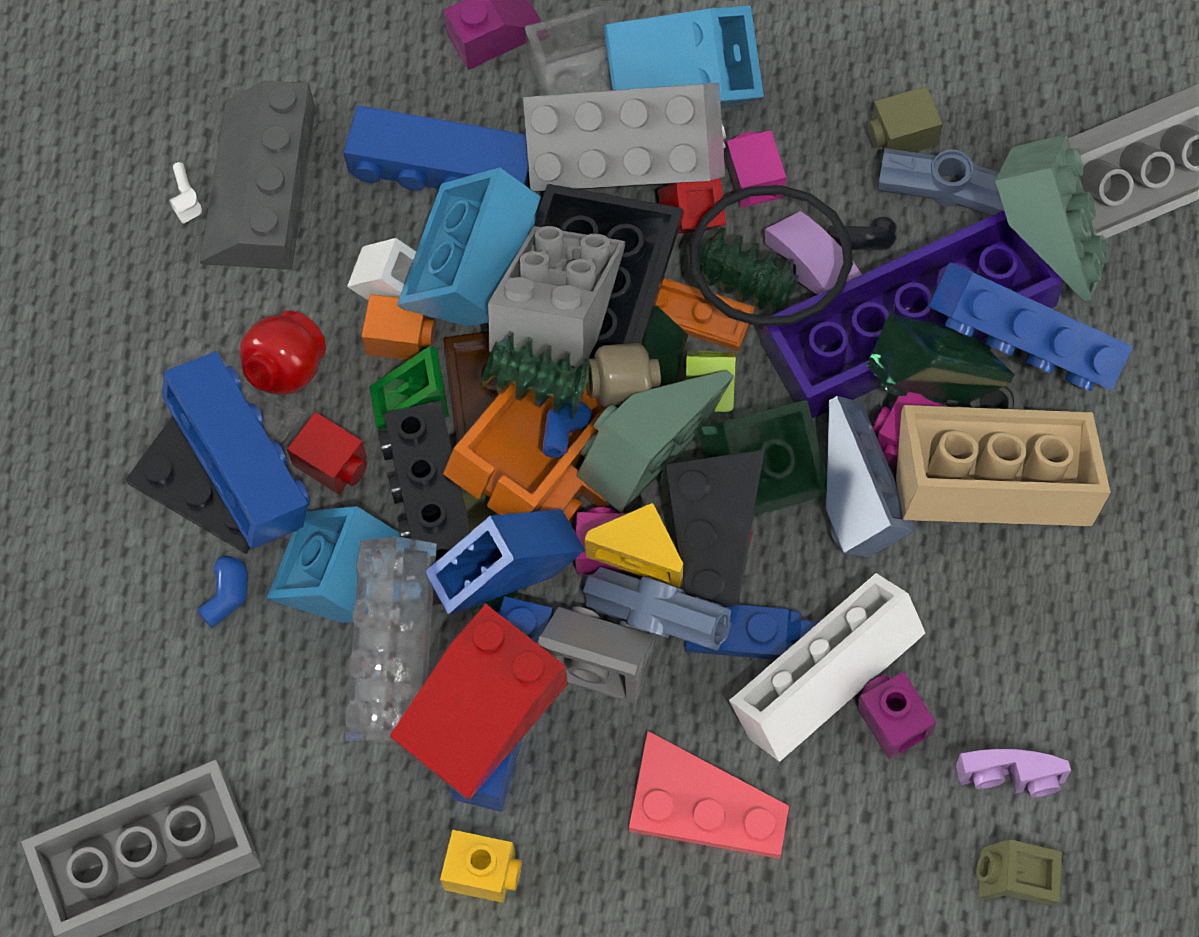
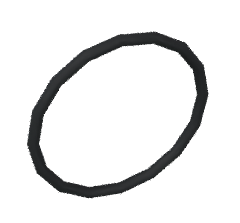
(772, 320)

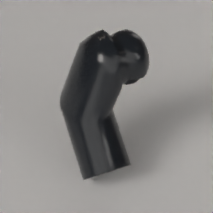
(877, 237)

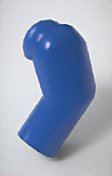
(230, 590)

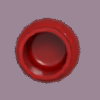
(282, 353)

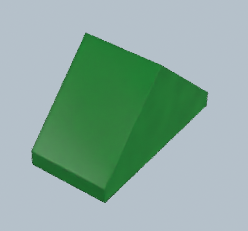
(409, 385)

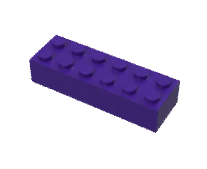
(831, 349)

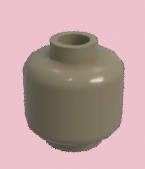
(620, 372)

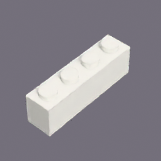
(827, 666)

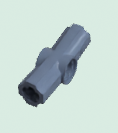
(923, 173)
(658, 608)

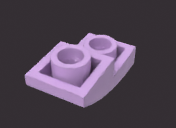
(814, 251)
(1028, 770)

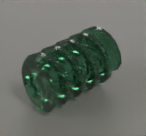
(747, 272)
(537, 374)

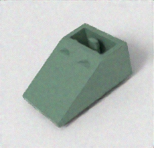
(1052, 212)

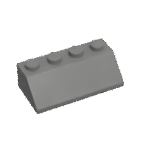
(1142, 162)

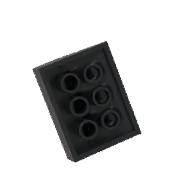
(649, 241)

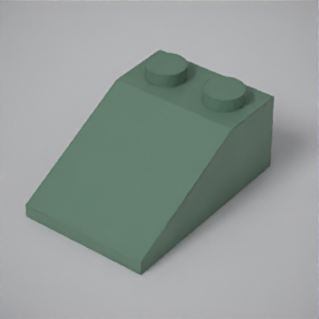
(647, 435)

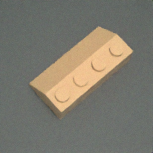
(1000, 466)

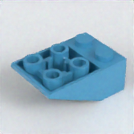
(687, 50)

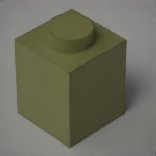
(905, 122)

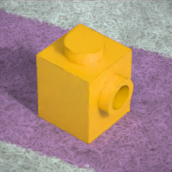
(480, 866)

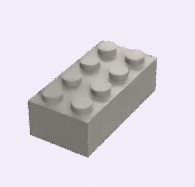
(625, 137)
(141, 853)

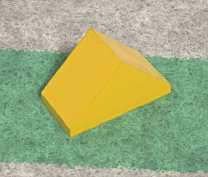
(637, 545)

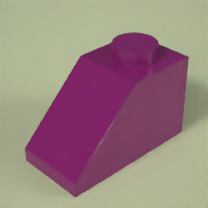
(488, 28)

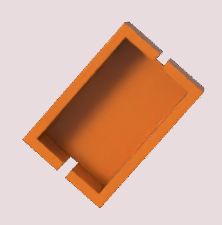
(506, 457)

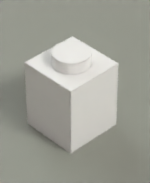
(382, 269)

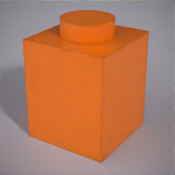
(395, 331)

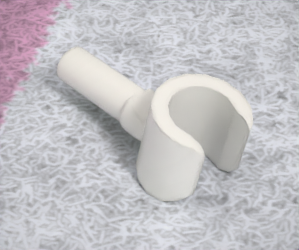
(186, 203)

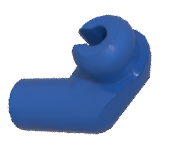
(559, 427)

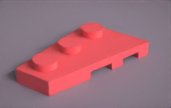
(702, 804)

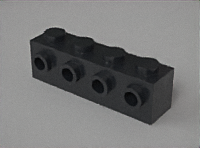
(432, 501)

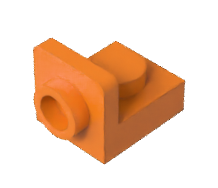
(566, 495)

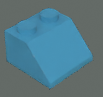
(321, 559)

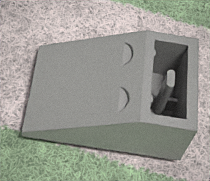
(556, 292)

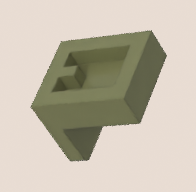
(1020, 872)

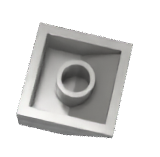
(598, 652)

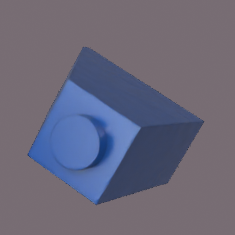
(504, 557)

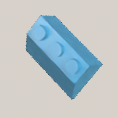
(468, 246)

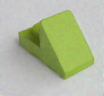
(708, 362)

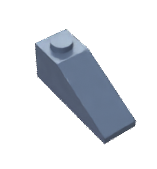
(860, 485)

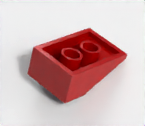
(479, 702)

